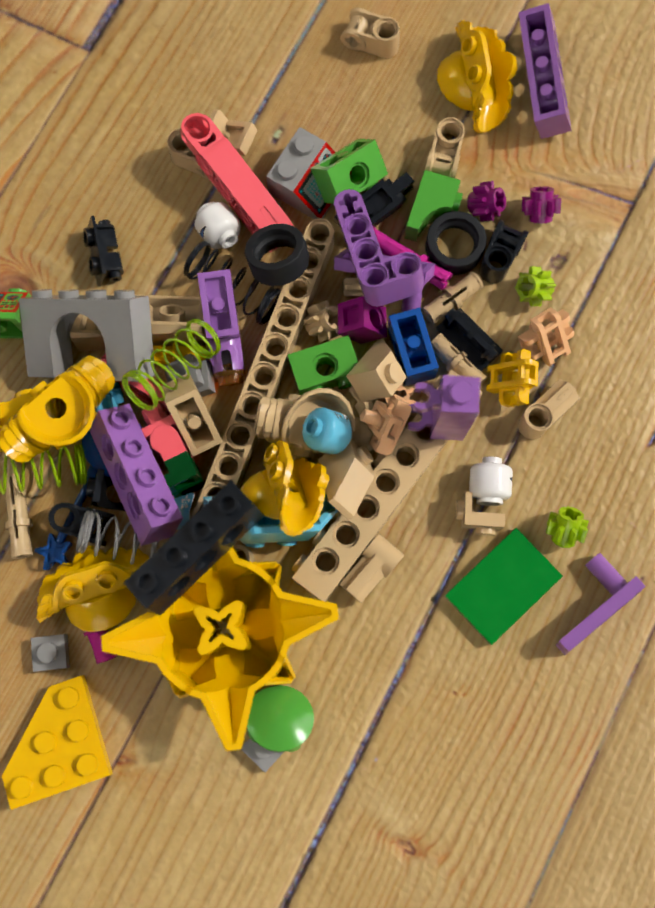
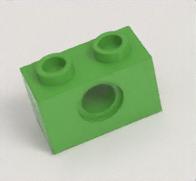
(334, 172)
(336, 353)

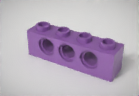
(544, 71)
(135, 474)

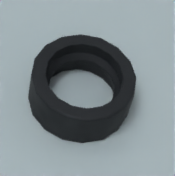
(462, 221)
(270, 238)

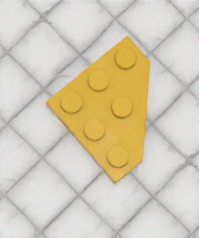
(58, 747)

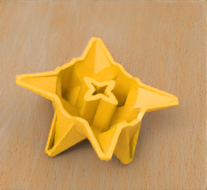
(217, 666)

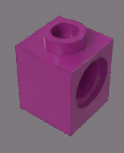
(361, 320)

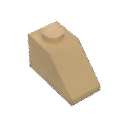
(376, 373)
(349, 477)

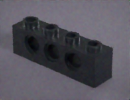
(193, 549)

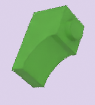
(434, 197)

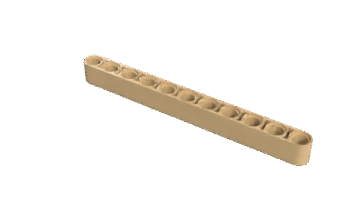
(265, 363)

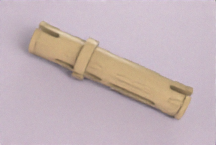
(17, 513)

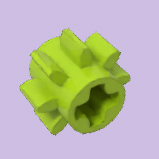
(535, 286)
(567, 527)

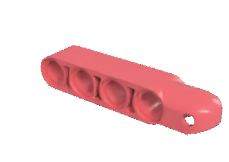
(231, 174)

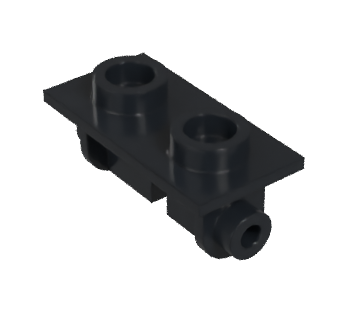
(99, 239)
(469, 338)

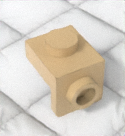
(237, 132)
(483, 523)

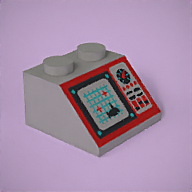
(292, 177)

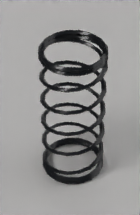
(268, 297)

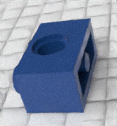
(412, 346)

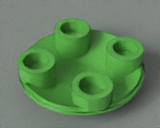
(280, 719)

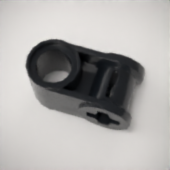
(502, 248)
(78, 514)

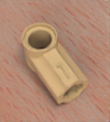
(548, 409)
(376, 563)

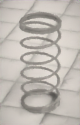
(85, 531)

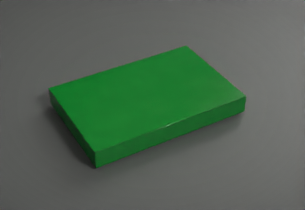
(503, 586)

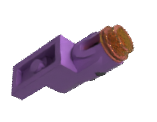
(221, 314)

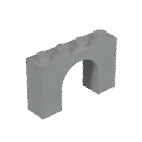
(120, 318)

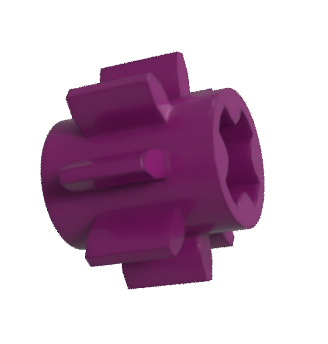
(486, 201)
(541, 204)

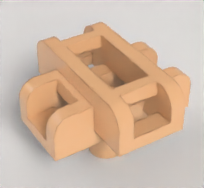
(541, 332)
(386, 423)

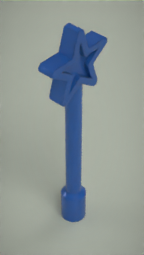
(56, 547)

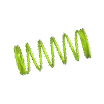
(196, 349)
(79, 476)

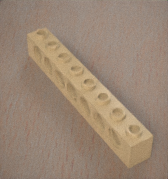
(322, 583)

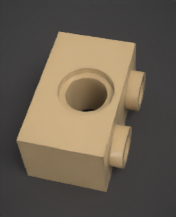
(191, 416)

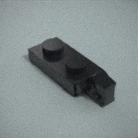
(385, 198)

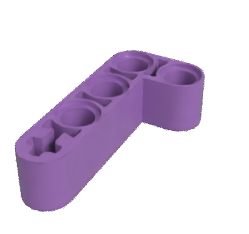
(379, 277)

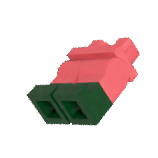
(169, 445)

